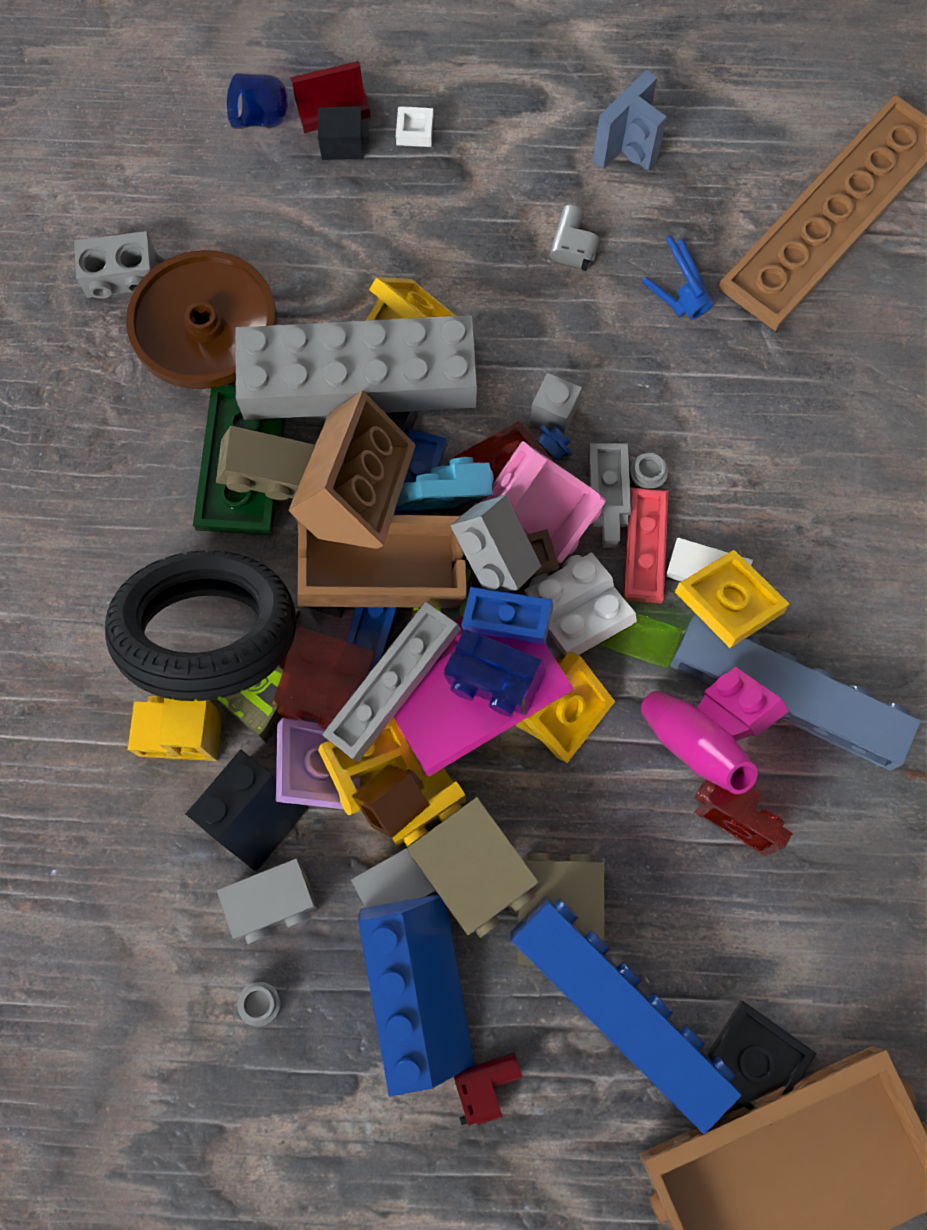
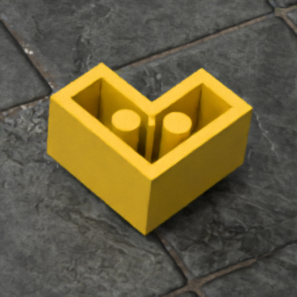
(175, 729)

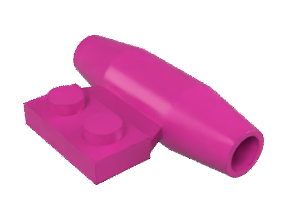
(708, 734)

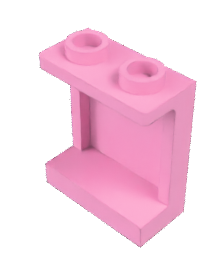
(548, 498)

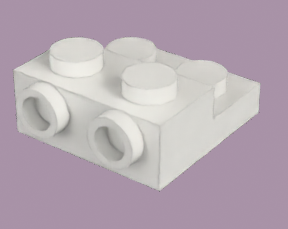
(584, 604)

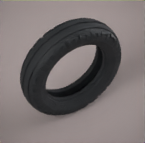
(207, 673)

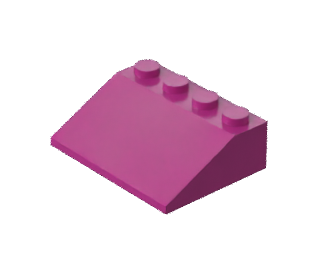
(448, 726)

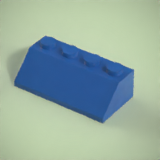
(415, 993)

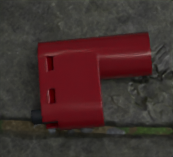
(477, 1088)

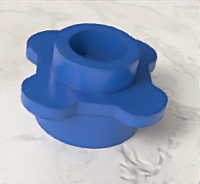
(554, 442)

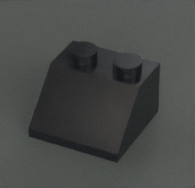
(243, 811)

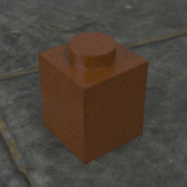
(391, 799)

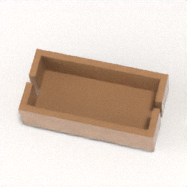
(402, 573)

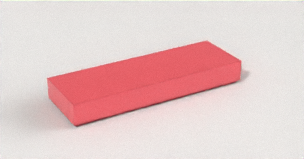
(646, 546)

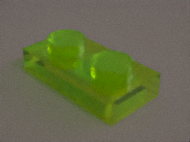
(647, 641)

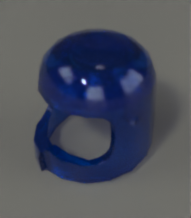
(262, 101)

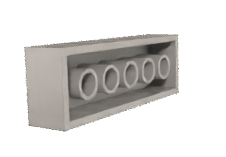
(322, 365)

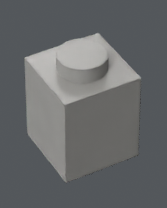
(555, 403)

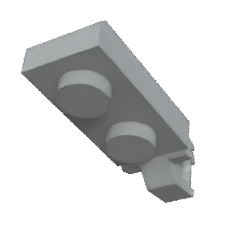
(611, 479)

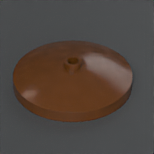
(188, 316)

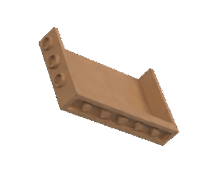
(835, 1158)

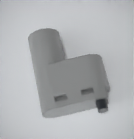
(570, 243)

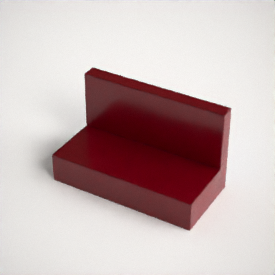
(328, 88)

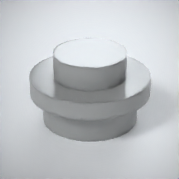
(648, 471)
(258, 1004)

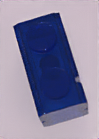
(494, 673)

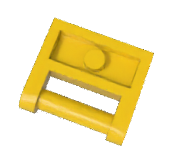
(386, 749)

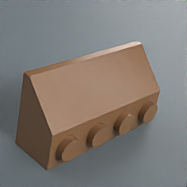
(354, 475)

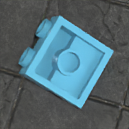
(447, 486)

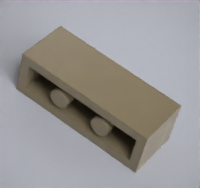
(262, 463)

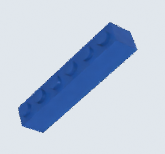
(626, 1014)

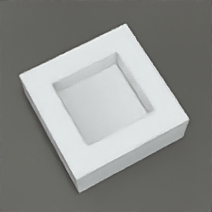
(414, 126)

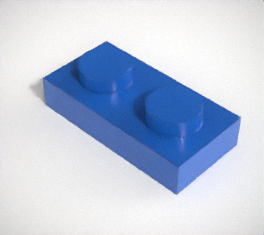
(507, 615)

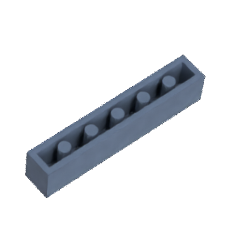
(813, 697)

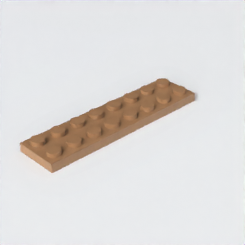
(830, 215)

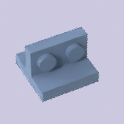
(631, 126)

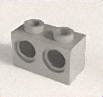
(115, 258)

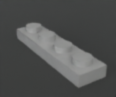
(391, 681)

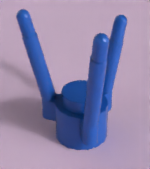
(694, 296)

